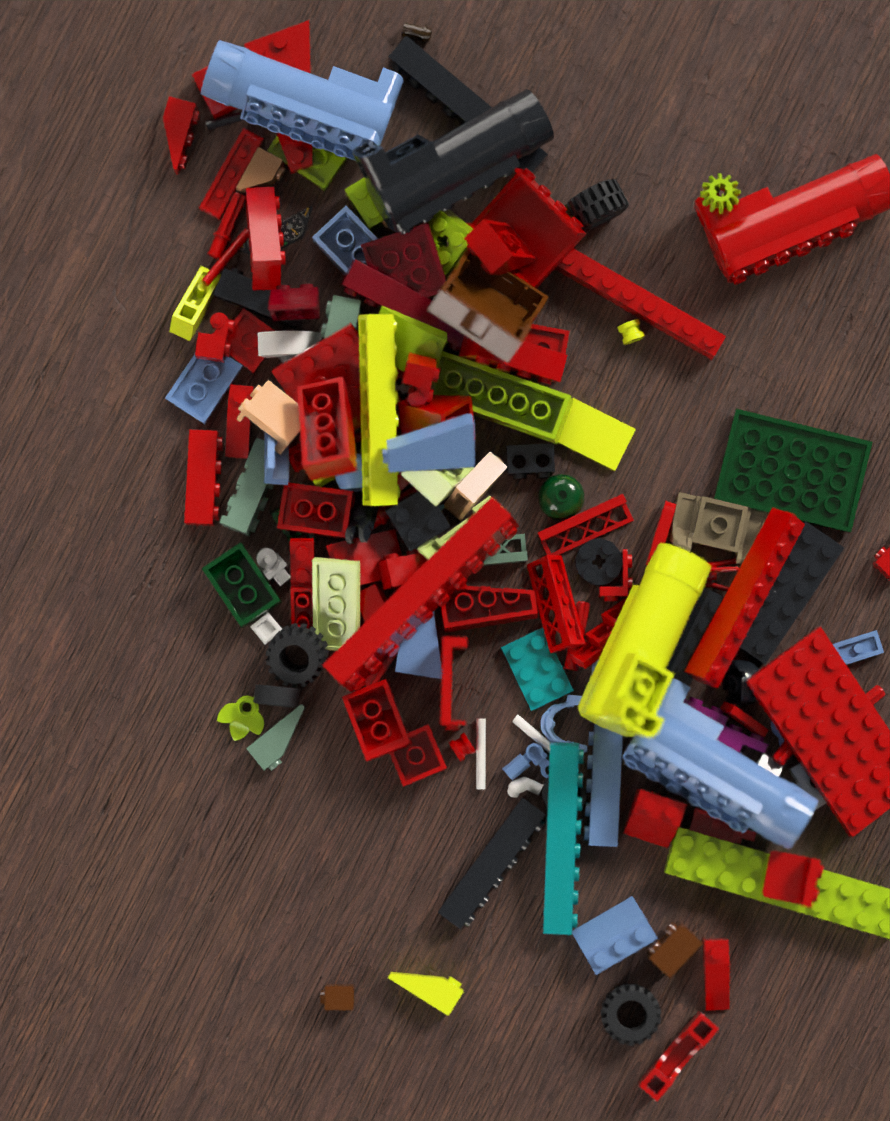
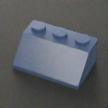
(614, 935)

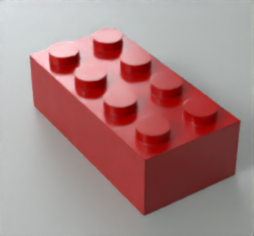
(326, 429)

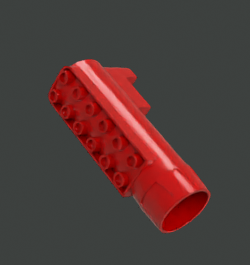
(772, 229)

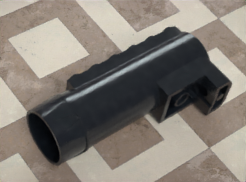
(430, 176)

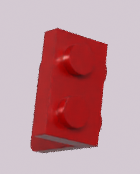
(792, 878)

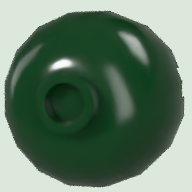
(561, 497)

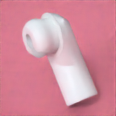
(523, 784)

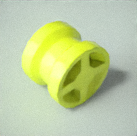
(631, 331)

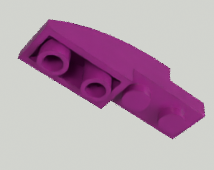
(732, 735)

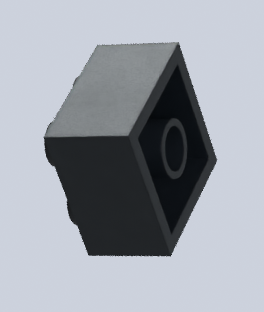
(416, 519)

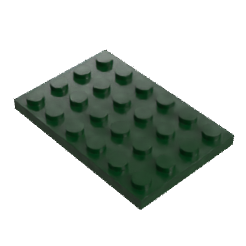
(793, 470)

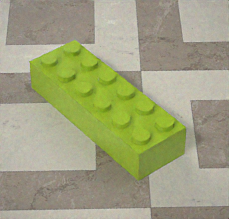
(504, 397)

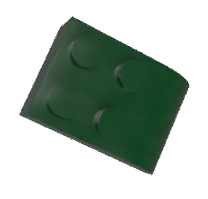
(241, 585)

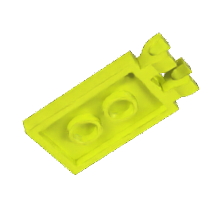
(595, 435)

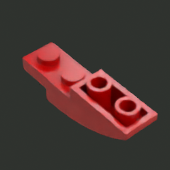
(301, 581)

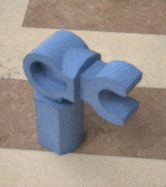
(520, 763)

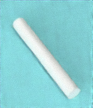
(532, 732)
(480, 753)

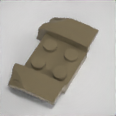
(715, 525)

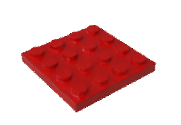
(326, 360)

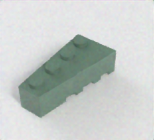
(250, 494)

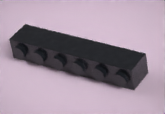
(491, 863)

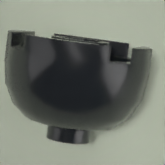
(735, 679)

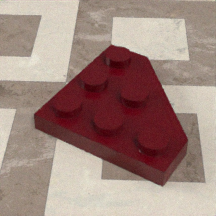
(408, 259)

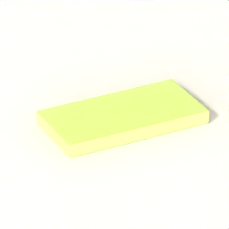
(336, 600)

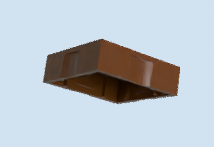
(488, 307)

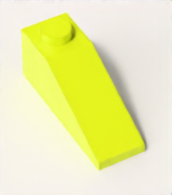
(193, 306)
(435, 990)

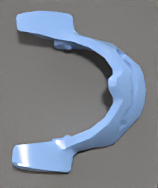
(548, 723)

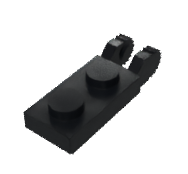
(361, 521)

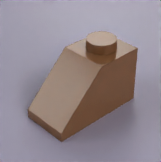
(261, 171)

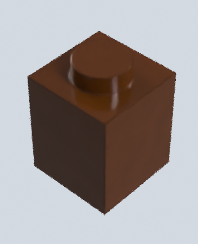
(338, 997)

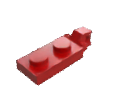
(716, 828)

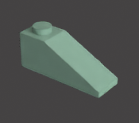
(274, 743)

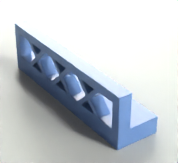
(275, 465)

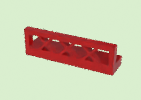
(584, 517)
(559, 600)

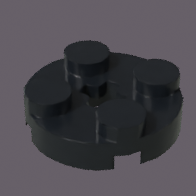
(590, 572)

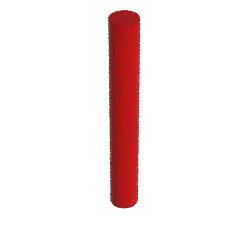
(225, 258)

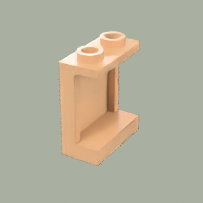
(273, 413)

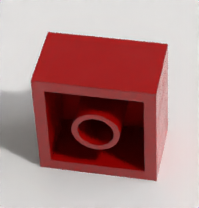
(419, 758)

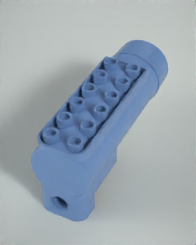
(307, 108)
(716, 777)

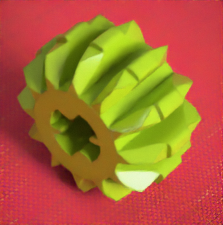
(726, 200)

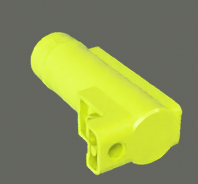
(632, 667)

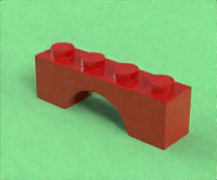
(676, 1055)

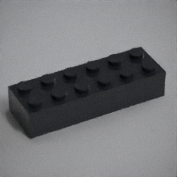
(794, 586)

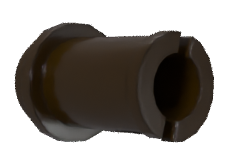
(418, 33)

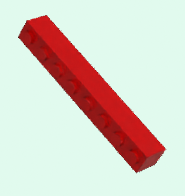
(641, 303)
(744, 597)

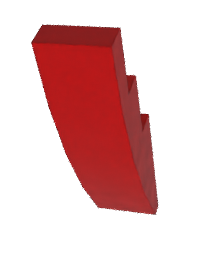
(597, 638)

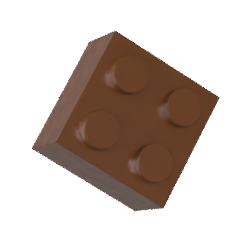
(673, 948)

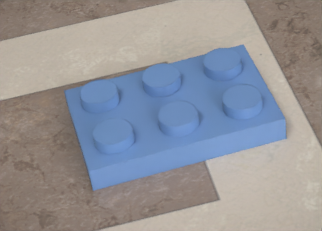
(203, 386)

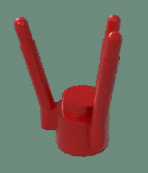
(715, 569)

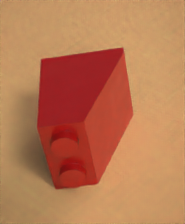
(439, 410)
(654, 818)

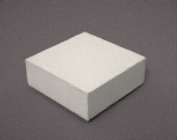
(266, 628)

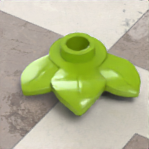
(241, 721)

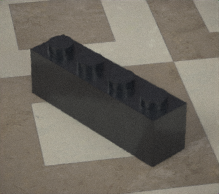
(238, 291)

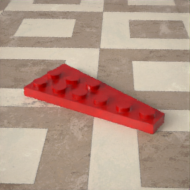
(293, 49)

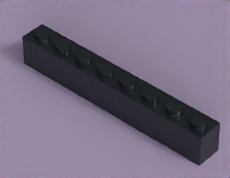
(447, 90)

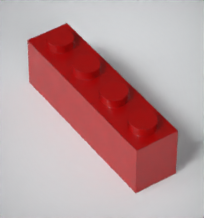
(202, 477)

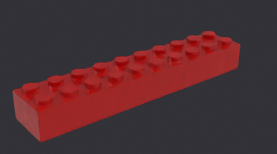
(421, 595)

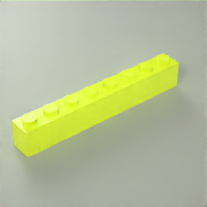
(377, 406)

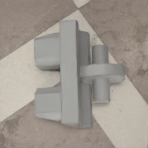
(272, 565)

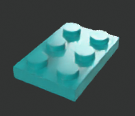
(536, 669)

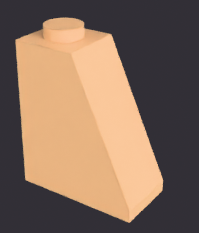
(475, 485)

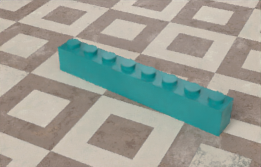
(561, 838)

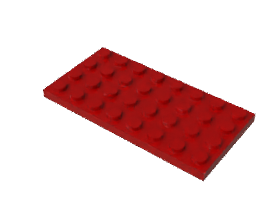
(829, 728)

